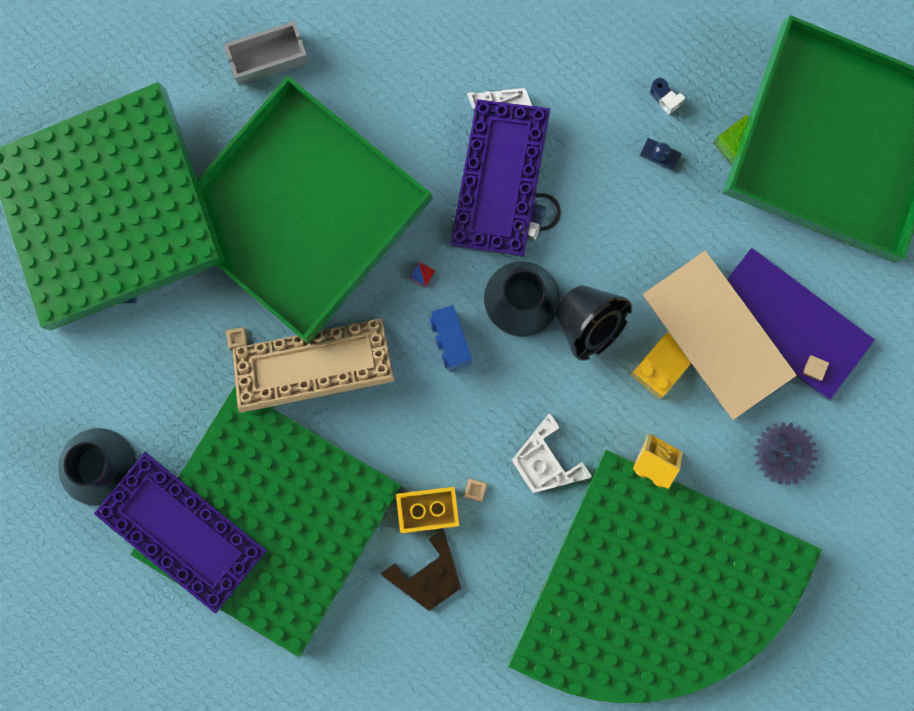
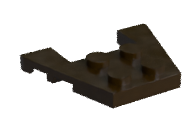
(433, 582)

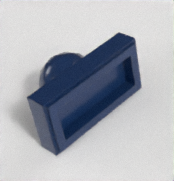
(660, 154)

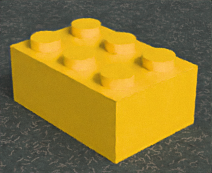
(427, 510)

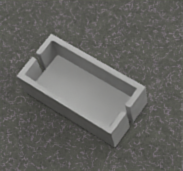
(266, 53)

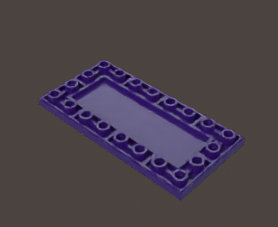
(500, 177)
(799, 322)
(180, 532)

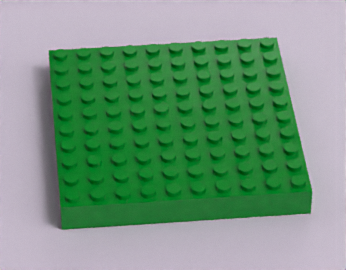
(832, 141)
(105, 207)
(305, 208)
(299, 502)

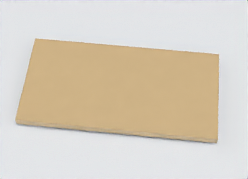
(719, 335)
(296, 371)

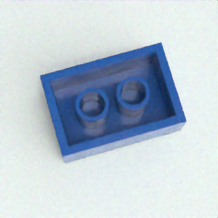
(450, 338)

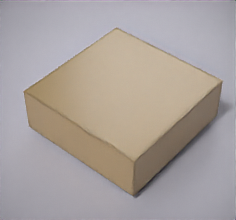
(236, 337)
(815, 368)
(475, 490)

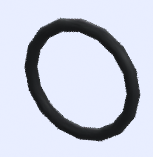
(558, 210)

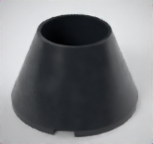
(592, 319)
(514, 320)
(118, 461)

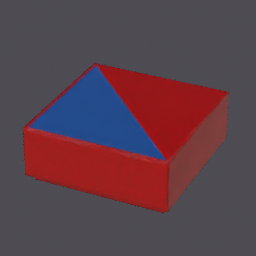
(422, 274)

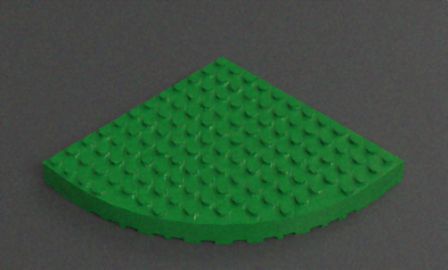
(658, 592)

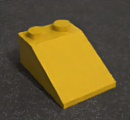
(661, 366)
(658, 461)

